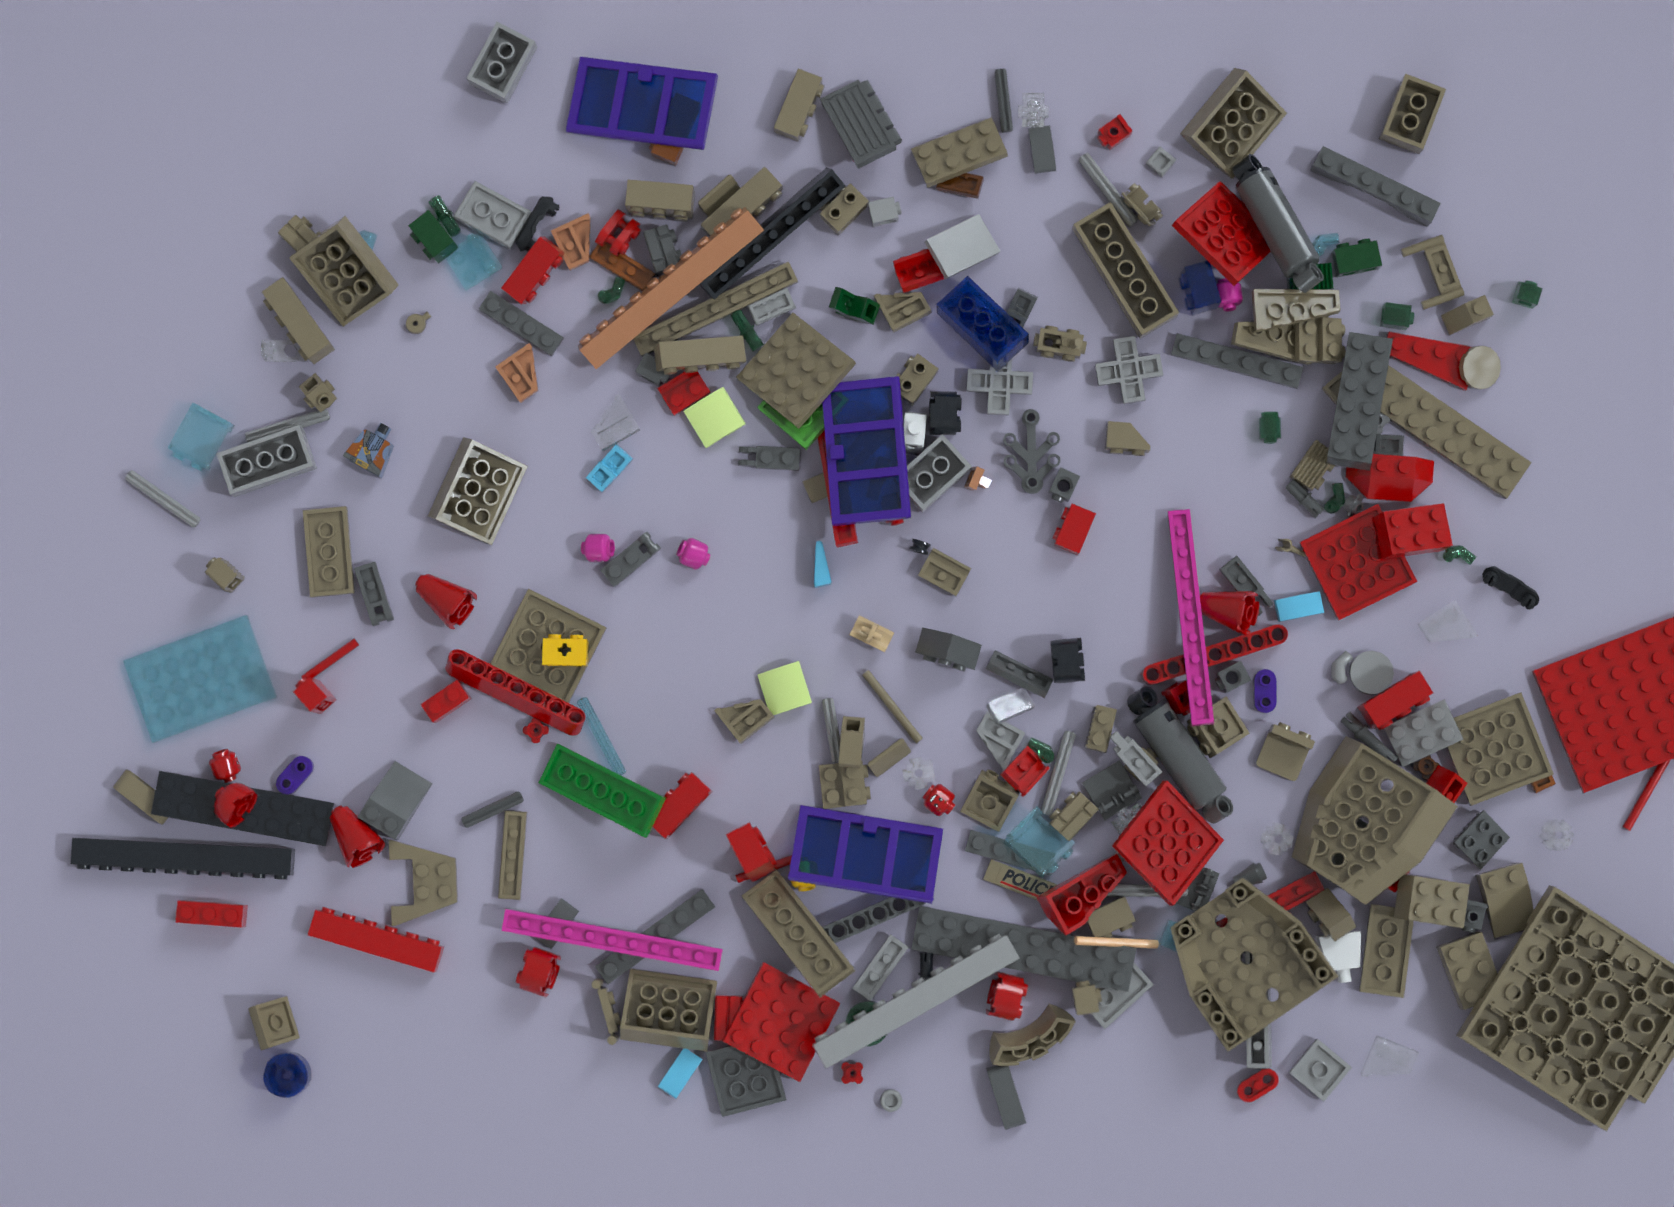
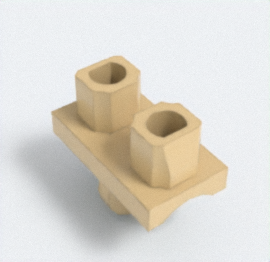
(871, 633)

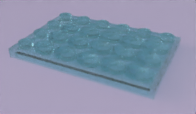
(200, 679)

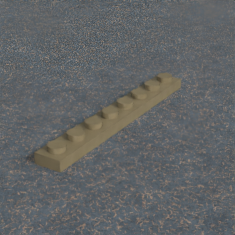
(714, 310)

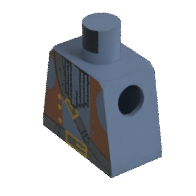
(371, 450)

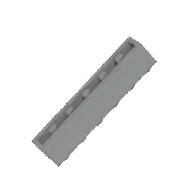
(1259, 1045)

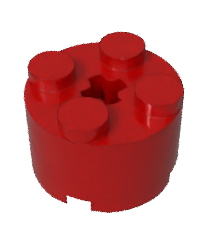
(539, 971)
(1006, 996)

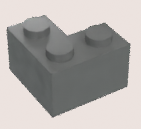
(948, 649)

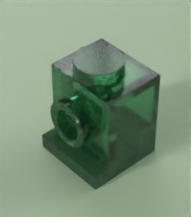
(1527, 294)

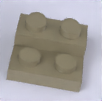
(1320, 341)
(1223, 733)
(843, 785)
(990, 800)

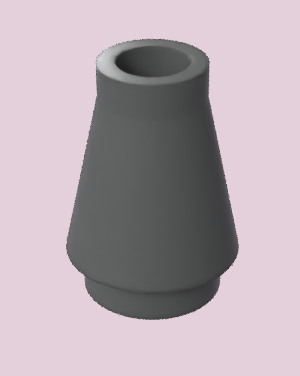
(1254, 874)

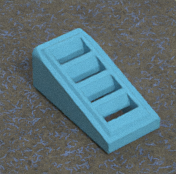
(821, 570)

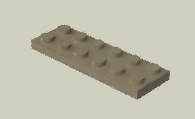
(798, 933)

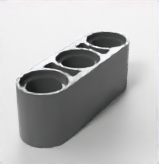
(1006, 1096)

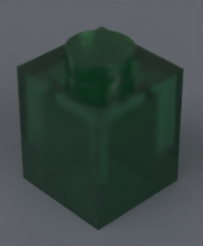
(1396, 316)

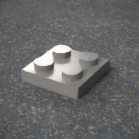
(1320, 1069)

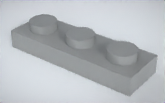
(880, 967)

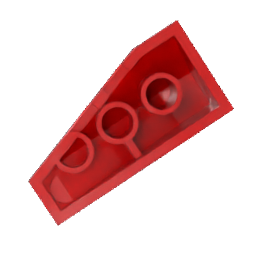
(1076, 898)

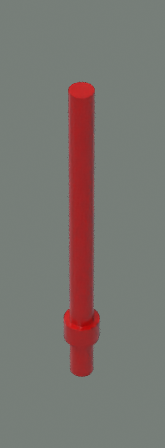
(1646, 793)

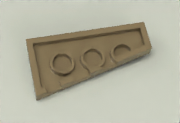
(1290, 306)
(1274, 342)

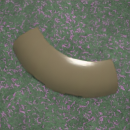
(1033, 1040)

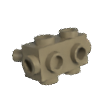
(1065, 344)

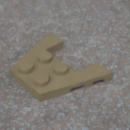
(432, 881)

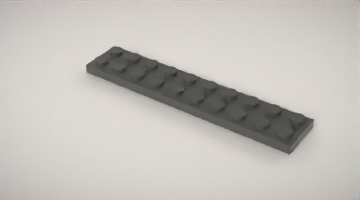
(1037, 949)

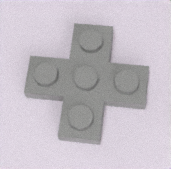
(1129, 370)
(999, 386)

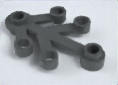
(1031, 455)

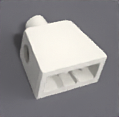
(914, 432)
(1342, 953)

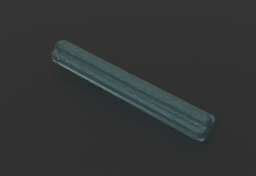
(601, 736)

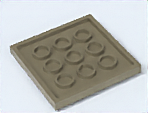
(796, 370)
(522, 644)
(1498, 749)

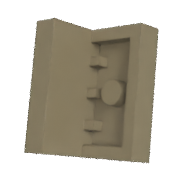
(273, 1023)

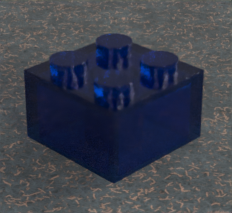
(1199, 287)

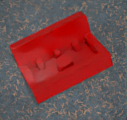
(917, 270)

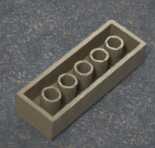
(1125, 270)

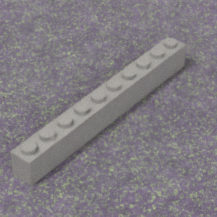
(915, 1001)

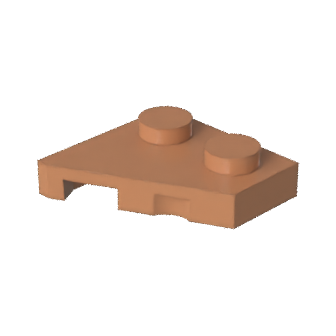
(574, 240)
(520, 373)

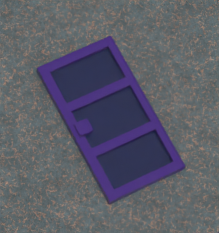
(642, 103)
(866, 452)
(866, 854)

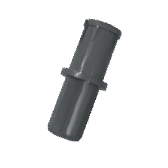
(1305, 498)

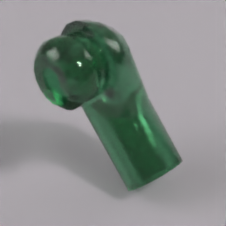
(612, 294)
(1337, 500)
(1458, 552)
(1044, 750)

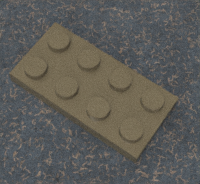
(959, 152)
(328, 551)
(1385, 953)

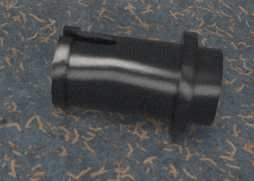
(926, 965)

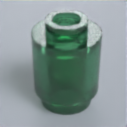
(1269, 427)

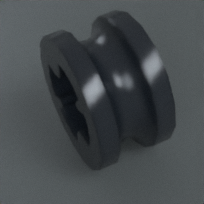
(920, 546)

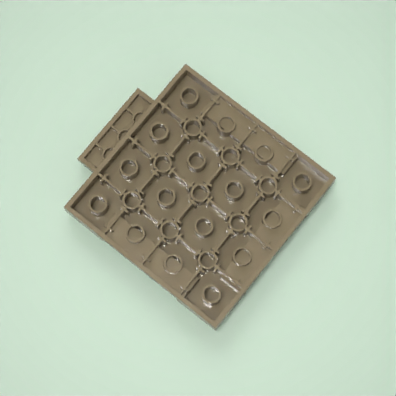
(1579, 1011)

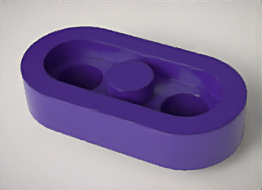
(1265, 691)
(295, 776)

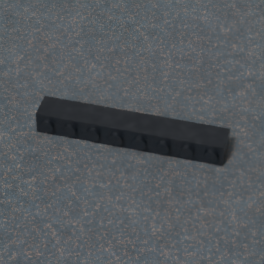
(776, 229)

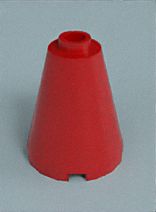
(446, 599)
(1232, 609)
(354, 837)

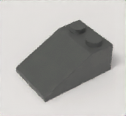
(395, 800)

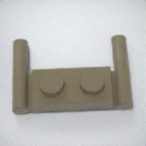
(1441, 269)
(612, 1019)

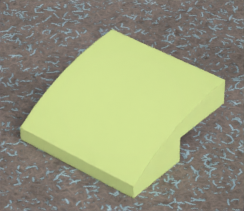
(714, 417)
(784, 688)

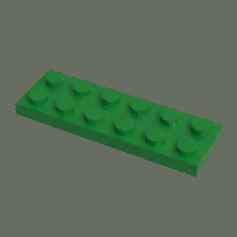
(602, 790)

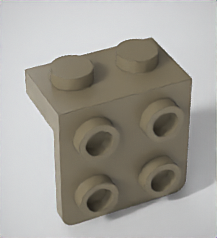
(1284, 751)

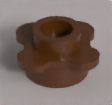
(1419, 766)

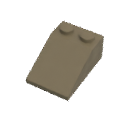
(1507, 898)

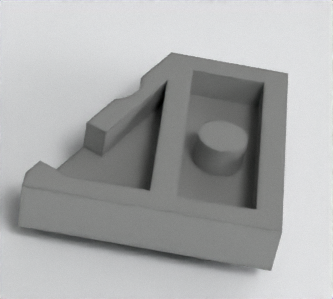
(1000, 739)

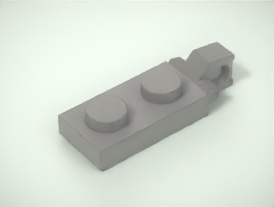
(1135, 758)

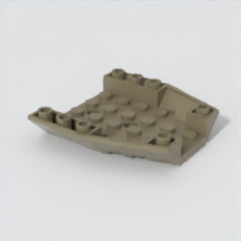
(1399, 827)
(1233, 992)

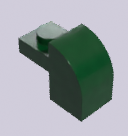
(853, 306)

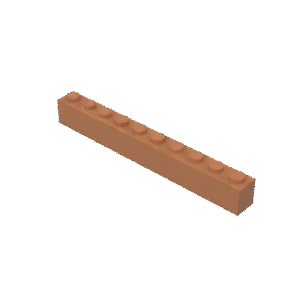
(670, 287)

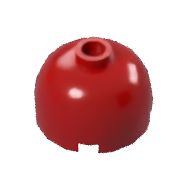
(233, 802)

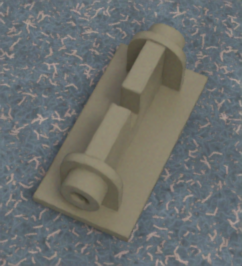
(1136, 199)

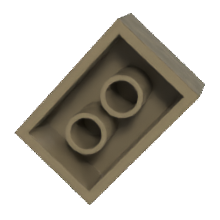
(1412, 113)
(660, 200)
(1431, 901)
(1468, 968)

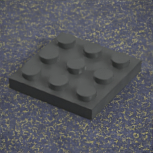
(743, 1081)

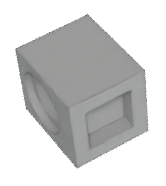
(884, 211)

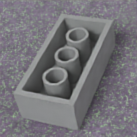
(266, 461)

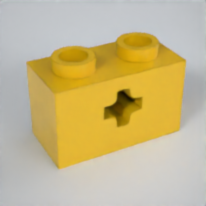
(553, 657)

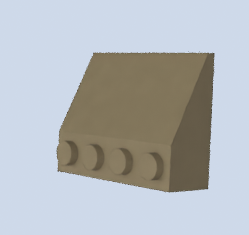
(1233, 121)
(344, 271)
(477, 490)
(668, 1010)

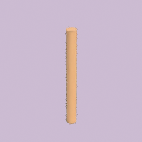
(1116, 942)

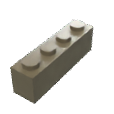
(752, 195)
(297, 320)
(699, 353)

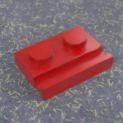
(683, 391)
(1025, 771)

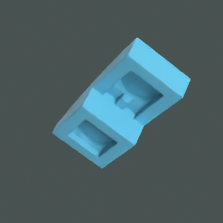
(609, 468)
(1299, 606)
(679, 1073)

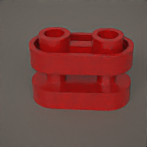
(620, 244)

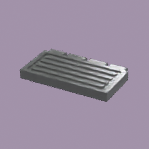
(861, 122)

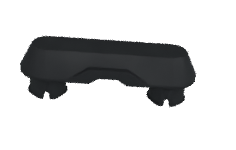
(543, 206)
(1513, 586)

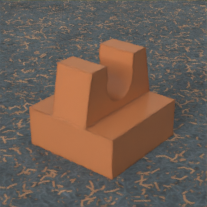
(976, 479)

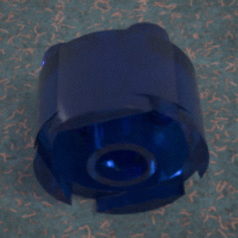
(276, 1068)

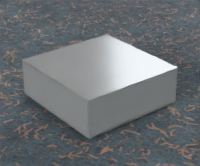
(1160, 161)

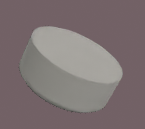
(891, 1100)

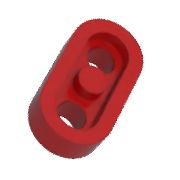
(1257, 1085)

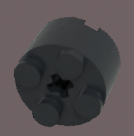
(943, 413)
(1067, 660)

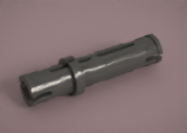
(1369, 739)

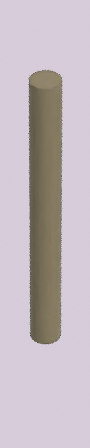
(892, 706)

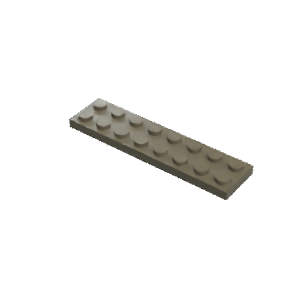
(1451, 434)

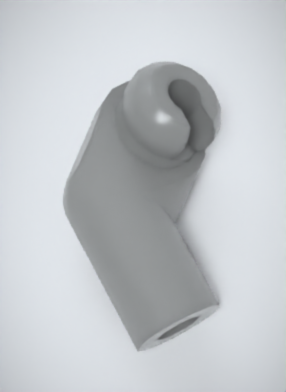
(1338, 667)

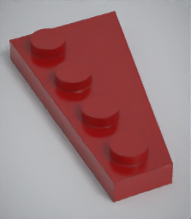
(1430, 356)

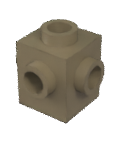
(318, 393)

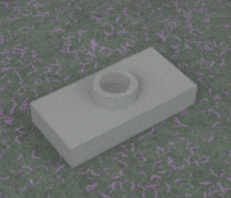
(771, 306)

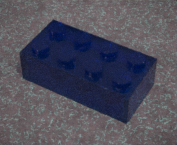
(982, 323)

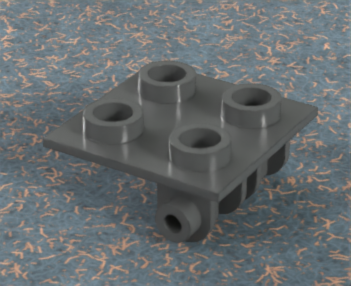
(1112, 790)
(1481, 839)
(1200, 890)

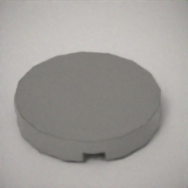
(1371, 672)

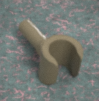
(1287, 546)

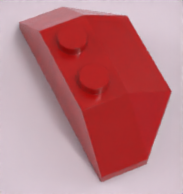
(1393, 477)

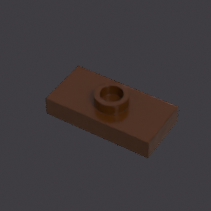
(964, 185)

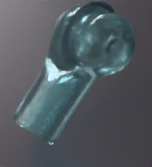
(1323, 241)

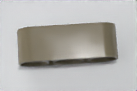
(138, 793)

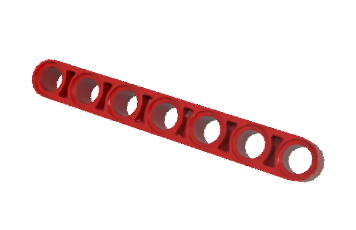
(1224, 650)
(508, 685)

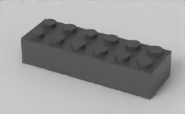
(1359, 401)

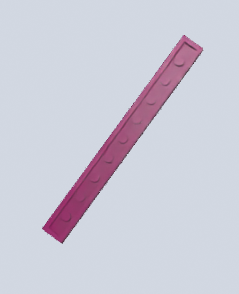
(1190, 617)
(612, 939)

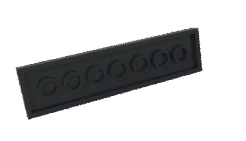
(272, 814)

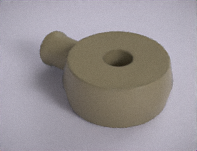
(421, 319)

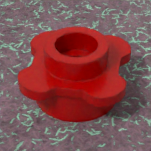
(535, 736)
(847, 1068)

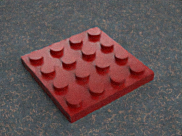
(1223, 233)
(1351, 564)
(1168, 843)
(780, 1021)

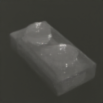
(1010, 705)

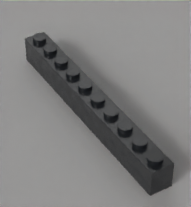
(182, 856)

